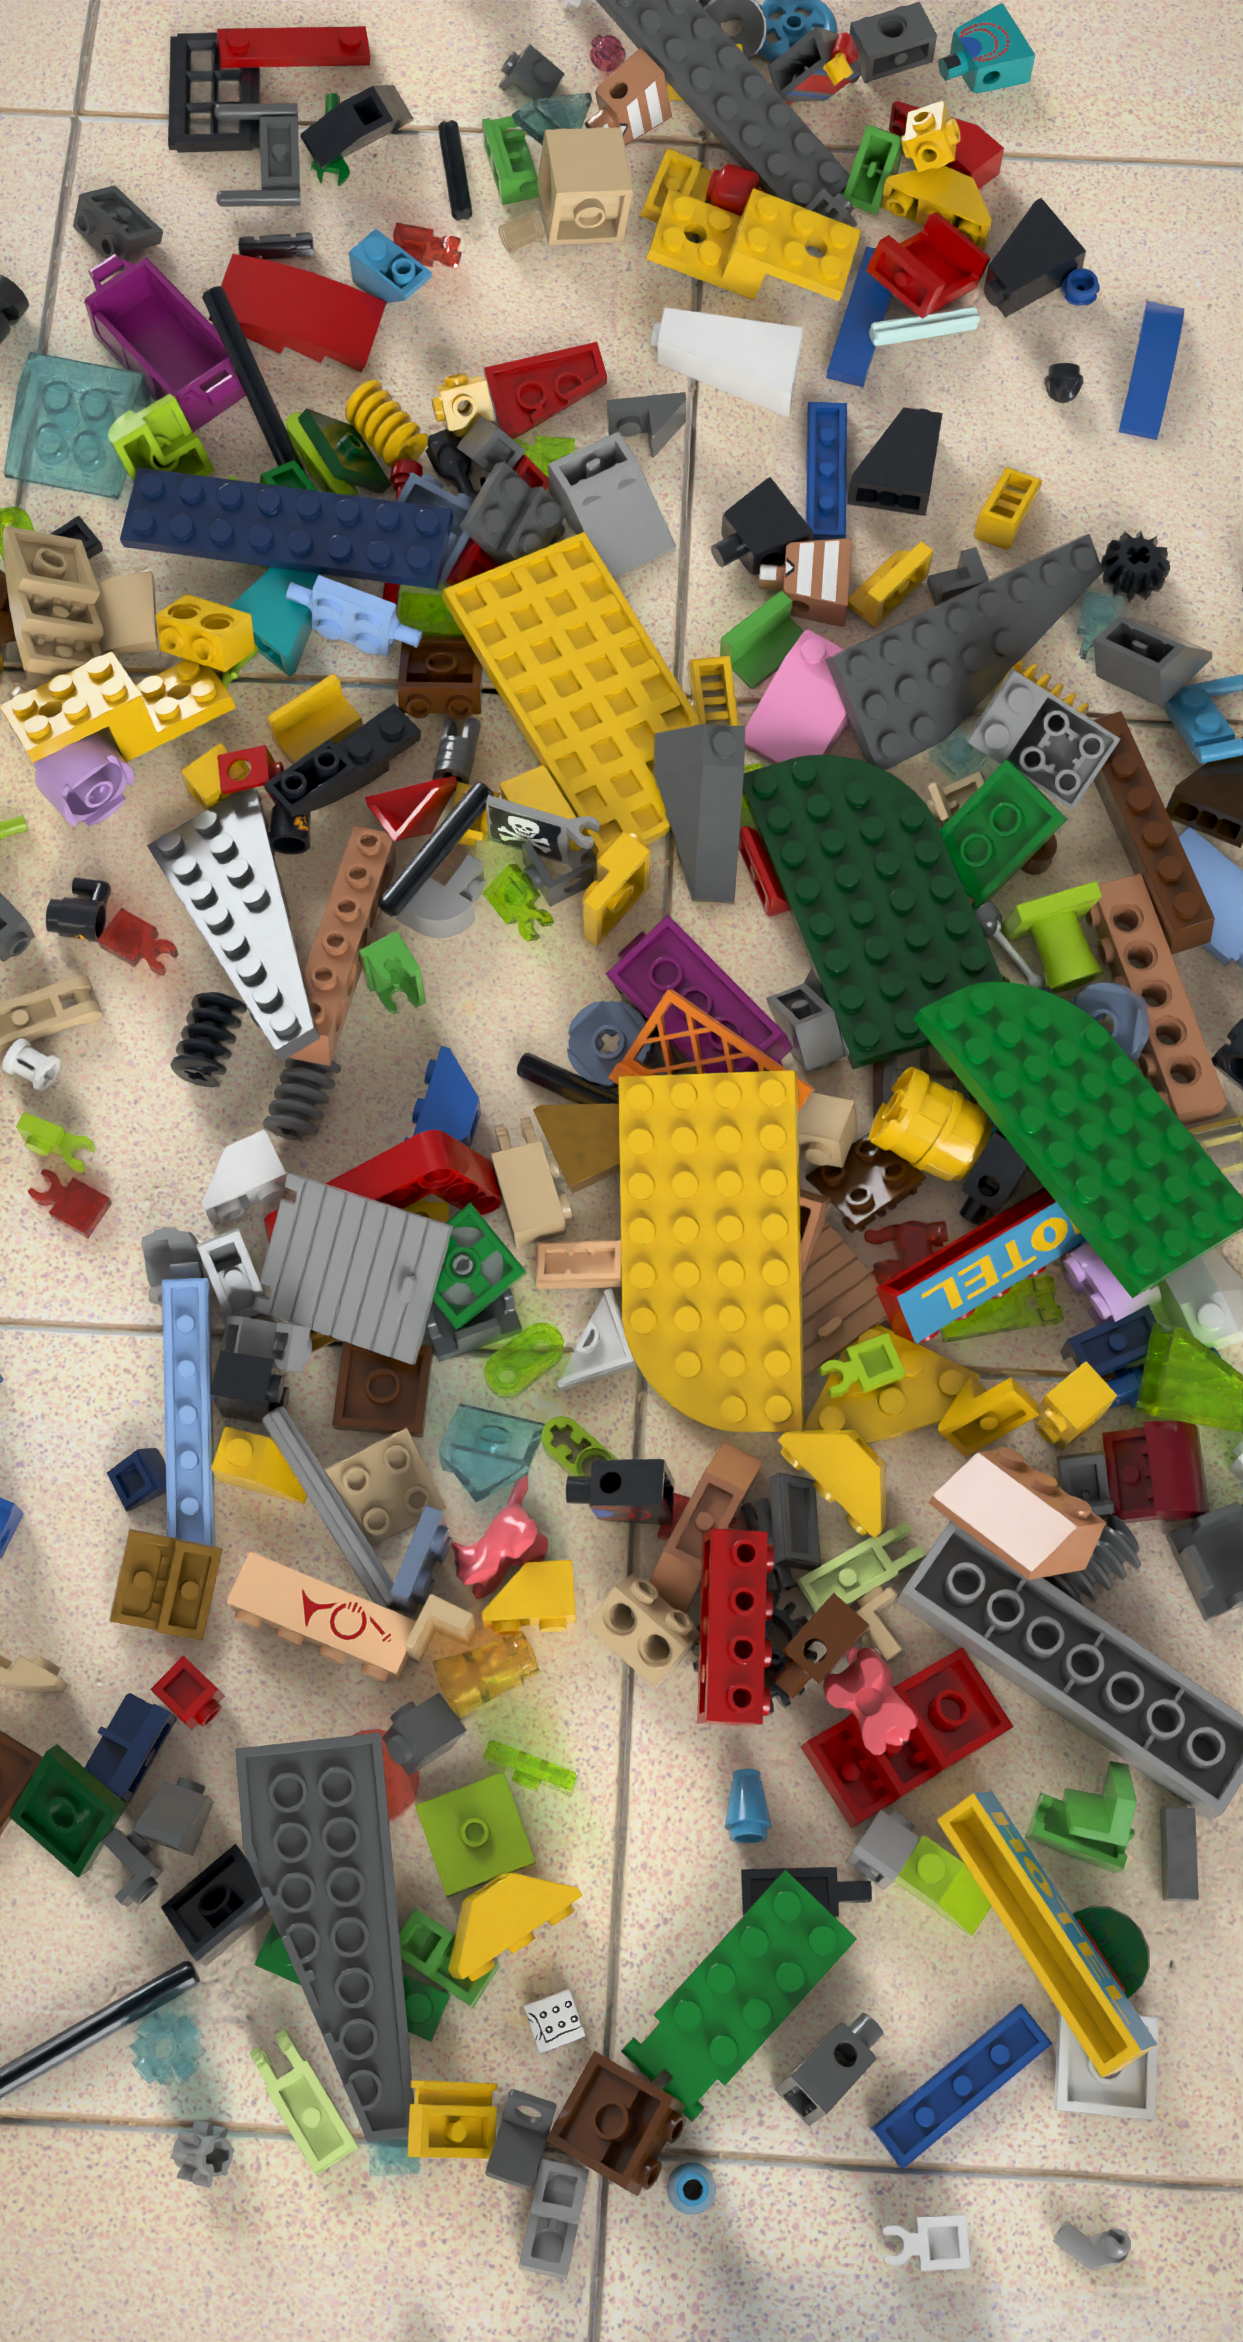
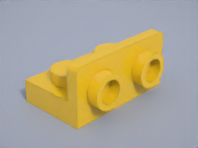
(891, 584)

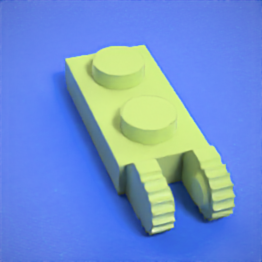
(858, 1570)
(306, 2107)

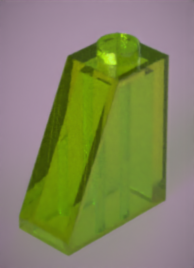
(1189, 1382)

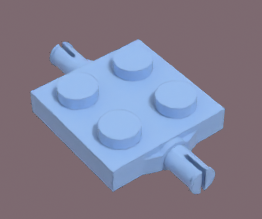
(353, 616)

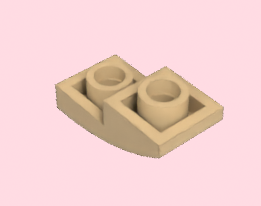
(31, 1676)

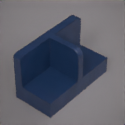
(1113, 1343)
(130, 1745)

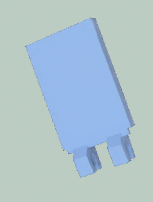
(1223, 890)

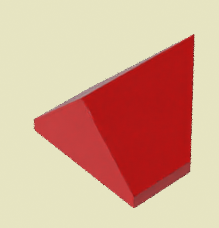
(412, 809)

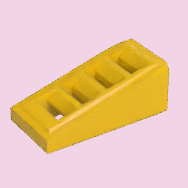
(1006, 509)
(712, 667)

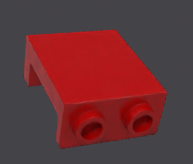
(929, 266)

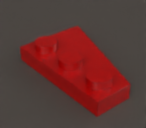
(542, 386)

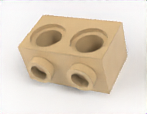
(637, 1637)

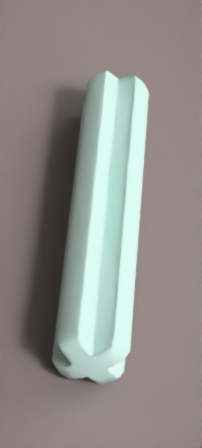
(916, 328)

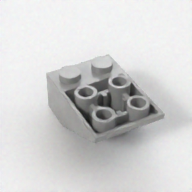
(611, 503)
(1043, 738)

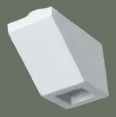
(244, 1176)

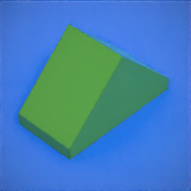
(875, 161)

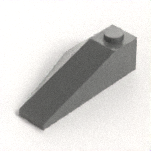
(702, 792)

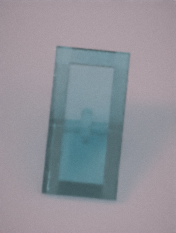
(553, 114)

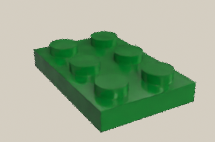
(999, 831)

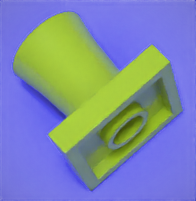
(1058, 935)

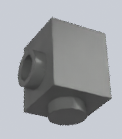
(422, 1733)

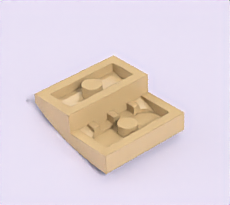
(127, 614)

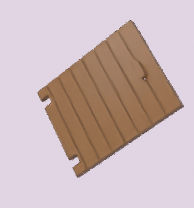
(836, 1301)

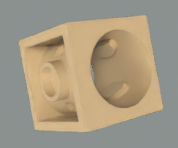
(584, 186)

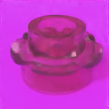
(607, 52)

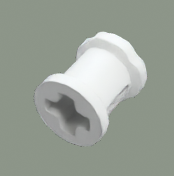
(31, 1064)

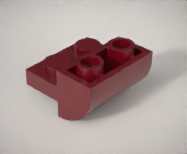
(1156, 1472)

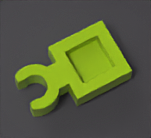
(868, 1364)

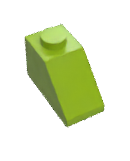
(944, 1885)

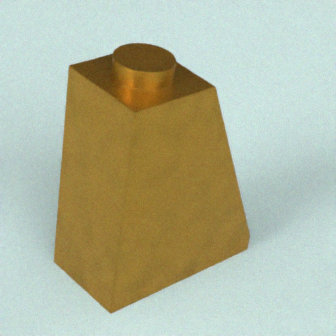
(582, 1140)

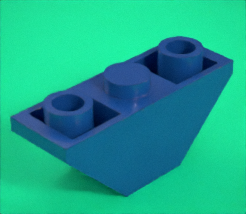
(449, 1100)

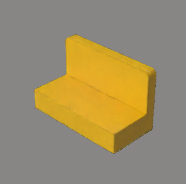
(313, 719)

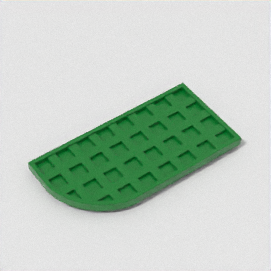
(1087, 1127)

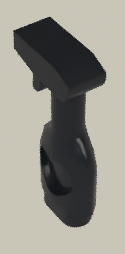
(451, 462)

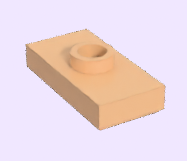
(578, 1265)

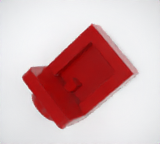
(189, 1694)

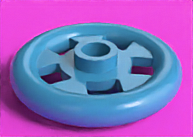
(820, 17)

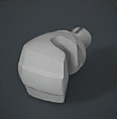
(170, 1256)

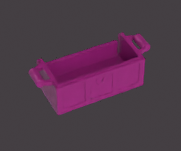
(164, 336)
(674, 961)

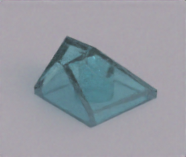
(488, 1449)

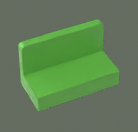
(761, 641)
(1106, 1815)

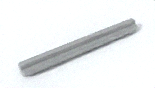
(329, 1506)

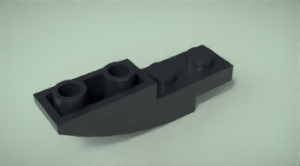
(344, 767)

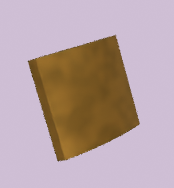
(165, 1584)

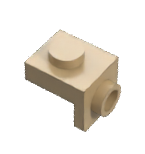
(950, 799)
(880, 1635)

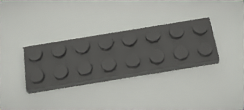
(731, 97)

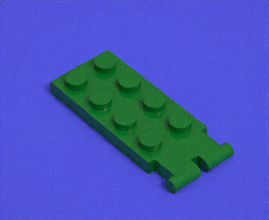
(741, 1992)

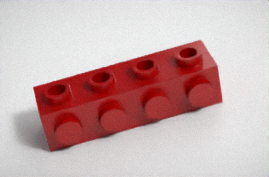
(733, 1628)

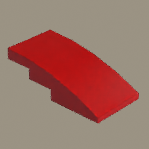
(302, 311)
(954, 1721)

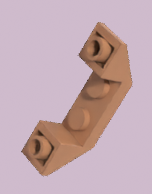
(712, 1505)

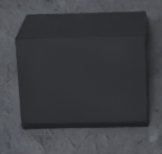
(217, 1906)

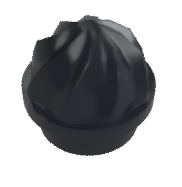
(1063, 382)

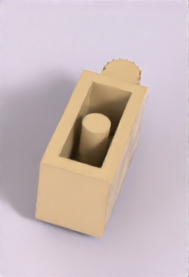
(528, 1187)

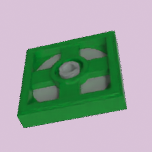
(474, 1268)

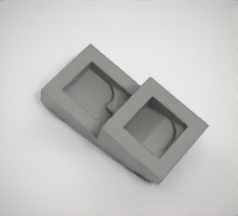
(553, 2219)

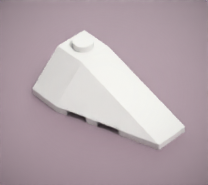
(1206, 1300)

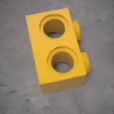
(205, 632)
(1073, 1407)

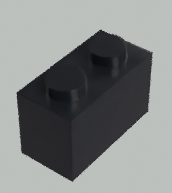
(247, 1387)

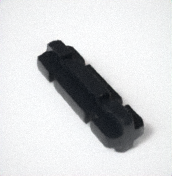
(277, 246)

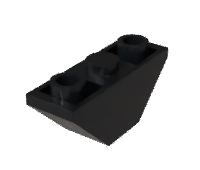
(356, 124)

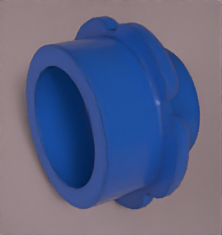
(1080, 280)

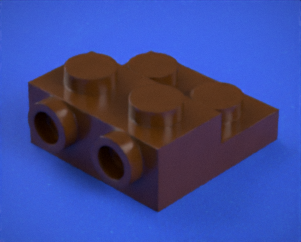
(440, 678)
(618, 2124)

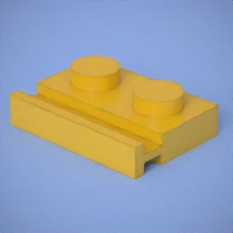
(680, 175)
(452, 2120)

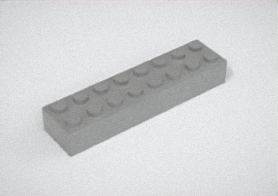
(1082, 1670)

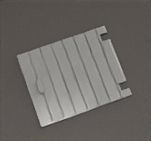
(351, 1266)

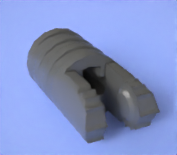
(455, 752)

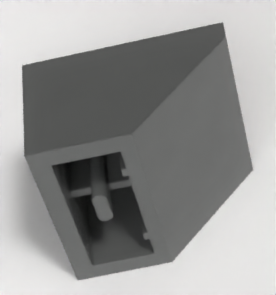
(1146, 659)

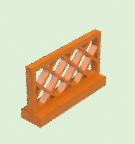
(633, 1067)

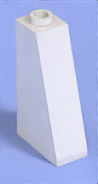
(732, 354)

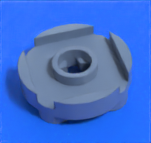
(1125, 1009)
(586, 1041)

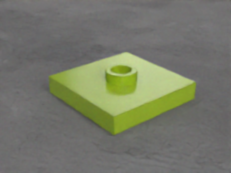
(475, 1834)

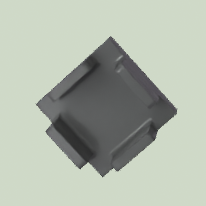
(489, 1326)
(1212, 1559)

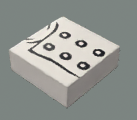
(554, 2021)

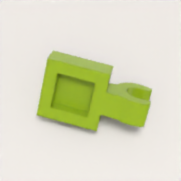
(47, 1137)

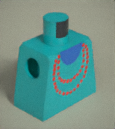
(989, 53)

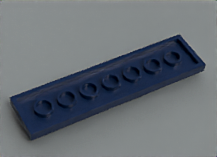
(287, 528)

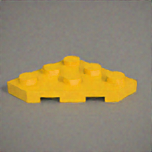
(899, 1406)

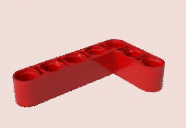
(421, 1167)

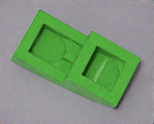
(429, 1949)

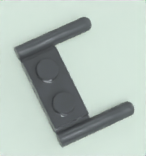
(278, 154)

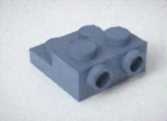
(430, 492)

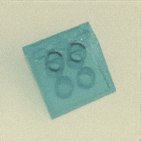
(65, 423)

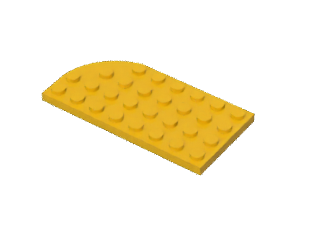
(577, 680)
(714, 1244)

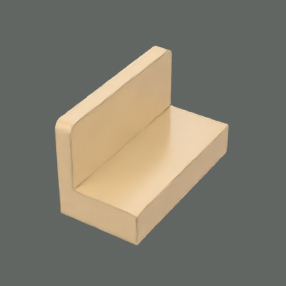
(440, 1617)

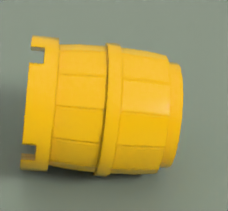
(931, 1127)

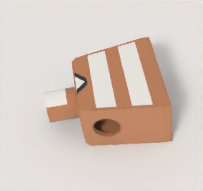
(632, 98)
(814, 579)

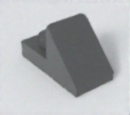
(654, 414)

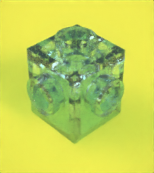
(185, 2048)

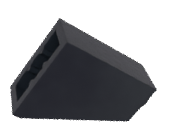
(1032, 260)
(900, 465)

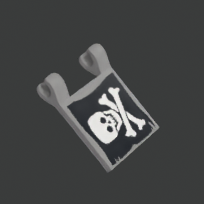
(548, 833)

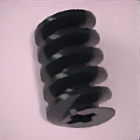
(205, 1037)

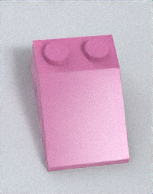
(800, 707)

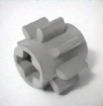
(202, 2153)

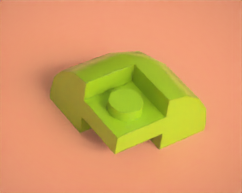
(159, 441)

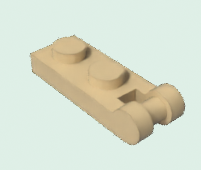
(43, 1013)

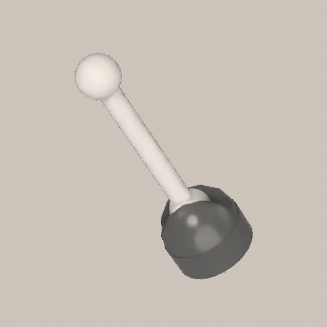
(990, 923)

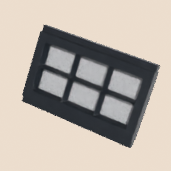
(197, 87)

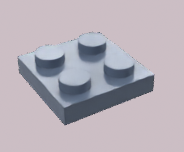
(427, 1546)

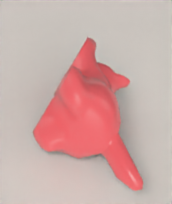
(507, 1542)
(869, 1694)

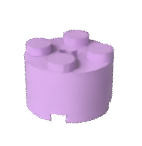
(84, 780)
(1108, 1297)

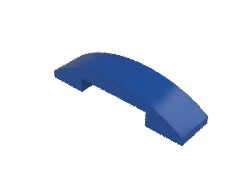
(1152, 370)

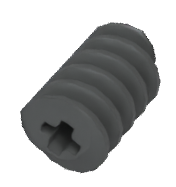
(298, 1097)
(1111, 1551)

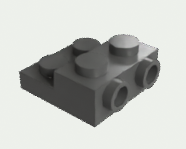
(512, 517)

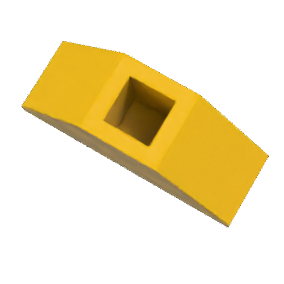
(939, 190)
(844, 1472)
(503, 1918)

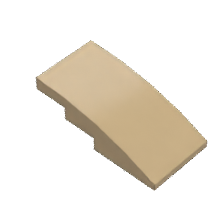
(51, 601)

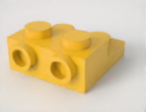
(619, 884)

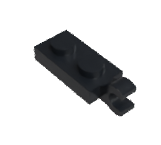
(817, 1880)

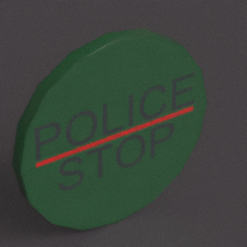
(1118, 1944)

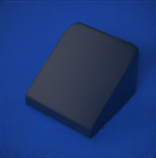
(139, 1478)

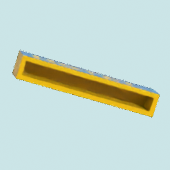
(1047, 1933)

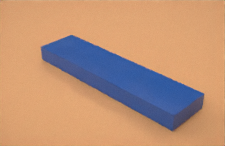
(853, 347)
(826, 470)
(961, 2086)

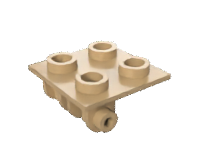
(385, 1486)

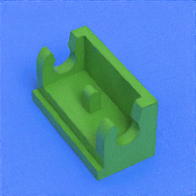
(509, 160)
(391, 969)
(1050, 1829)

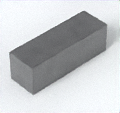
(1179, 1854)

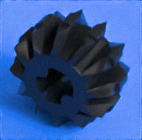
(1135, 566)

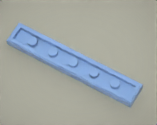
(188, 1410)

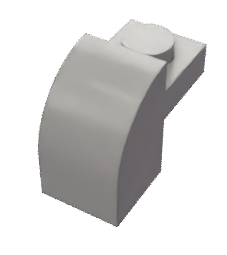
(446, 909)
(282, 1342)

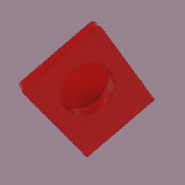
(262, 769)

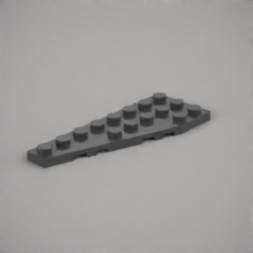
(326, 1872)

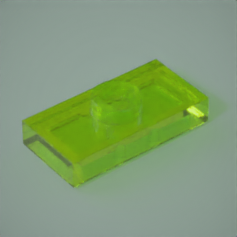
(427, 614)
(530, 1770)

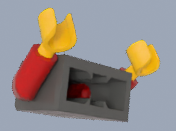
(816, 66)

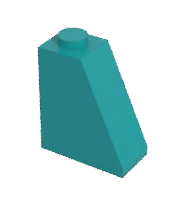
(279, 623)

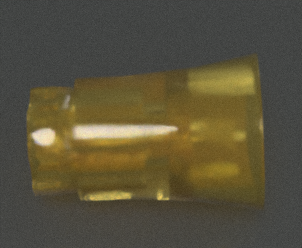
(485, 1672)

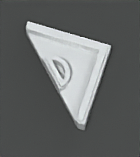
(600, 1349)

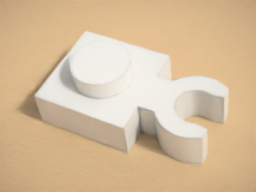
(938, 2243)

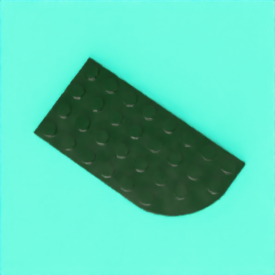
(868, 896)

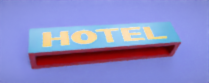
(977, 1267)

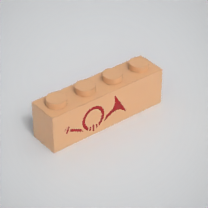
(321, 1615)

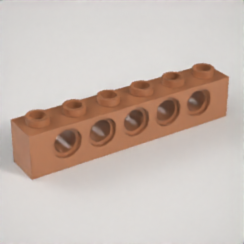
(1129, 902)
(344, 930)

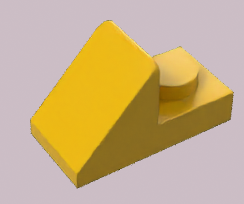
(986, 1415)

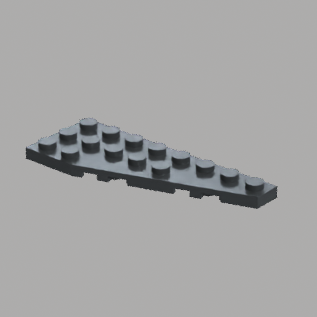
(934, 669)

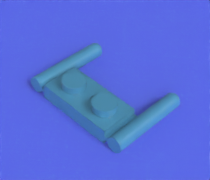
(1202, 722)

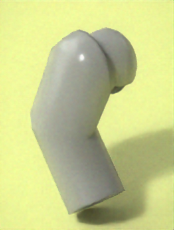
(1096, 2250)

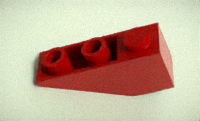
(975, 154)

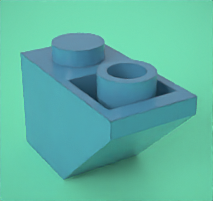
(386, 269)

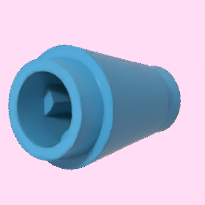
(747, 1808)
(675, 2188)

